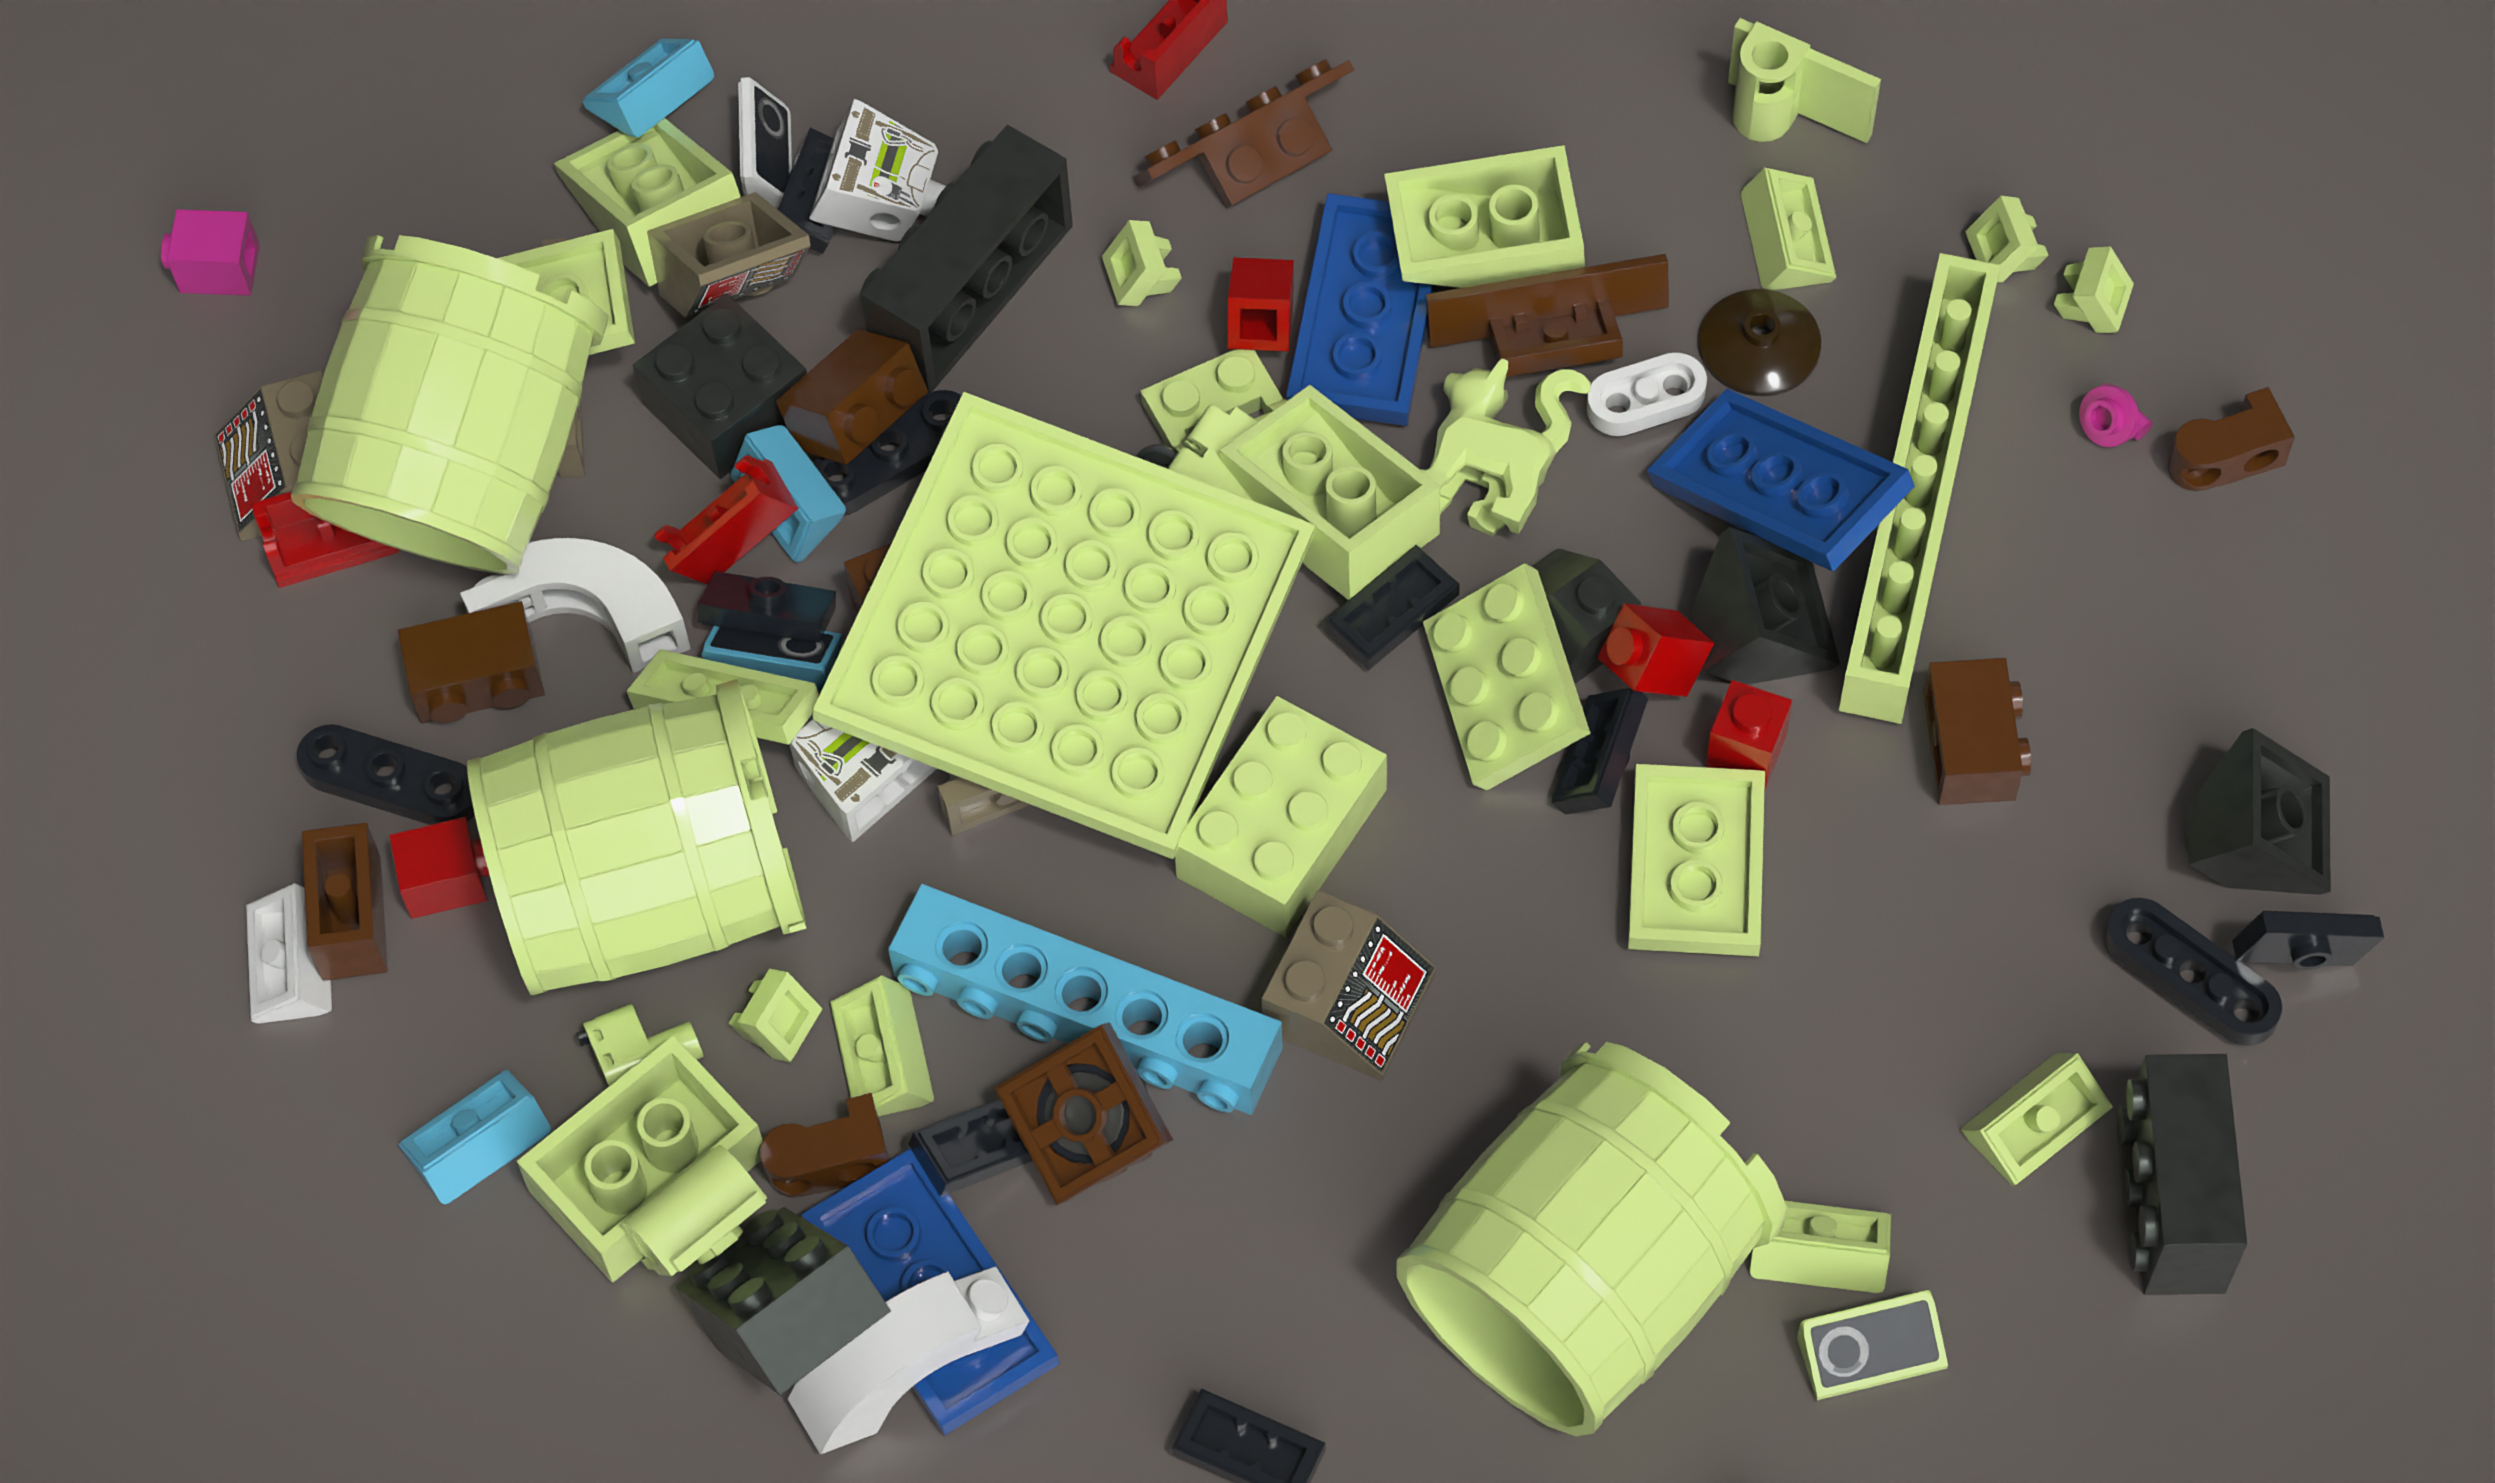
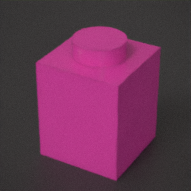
(211, 252)

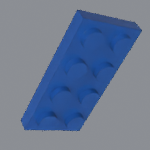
(1359, 318)
(1781, 479)
(910, 1235)

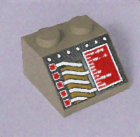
(724, 250)
(265, 445)
(1347, 986)

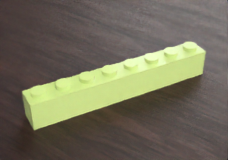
(1930, 449)

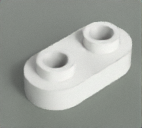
(1642, 393)

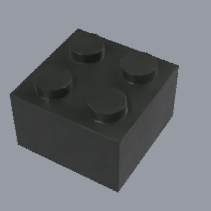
(717, 382)

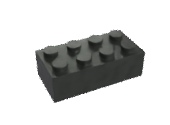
(971, 252)

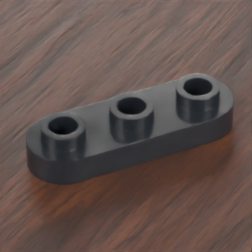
(881, 471)
(405, 792)
(2179, 947)

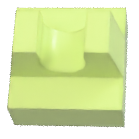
(2006, 238)
(1137, 264)
(2100, 291)
(777, 1015)

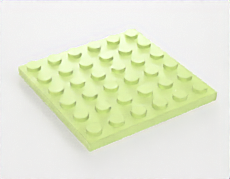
(1065, 624)

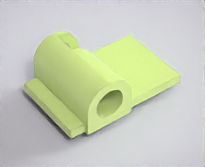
(1786, 77)
(695, 1214)

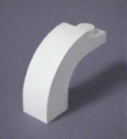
(595, 583)
(923, 1332)

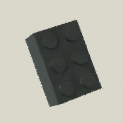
(2183, 1175)
(782, 1298)

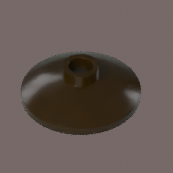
(1758, 362)

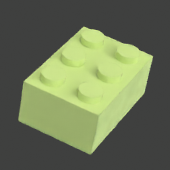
(1281, 816)
(633, 1147)

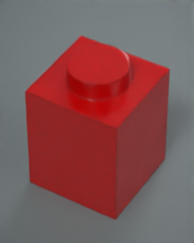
(1260, 304)
(1655, 650)
(1749, 730)
(439, 867)

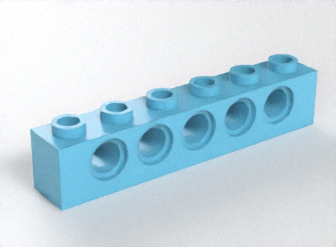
(946, 925)

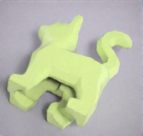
(1498, 454)

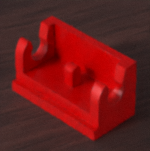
(1168, 44)
(730, 523)
(307, 546)

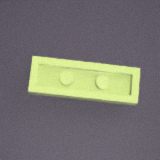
(775, 702)

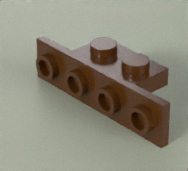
(1259, 147)
(1551, 316)

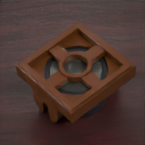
(1087, 1112)

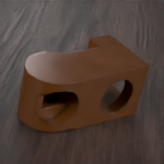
(2233, 447)
(826, 1154)

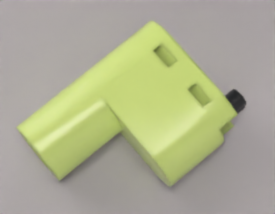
(622, 1044)

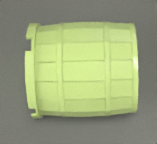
(446, 404)
(634, 841)
(1590, 1238)

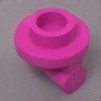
(2112, 416)

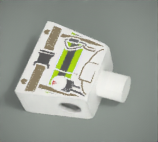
(876, 176)
(852, 776)

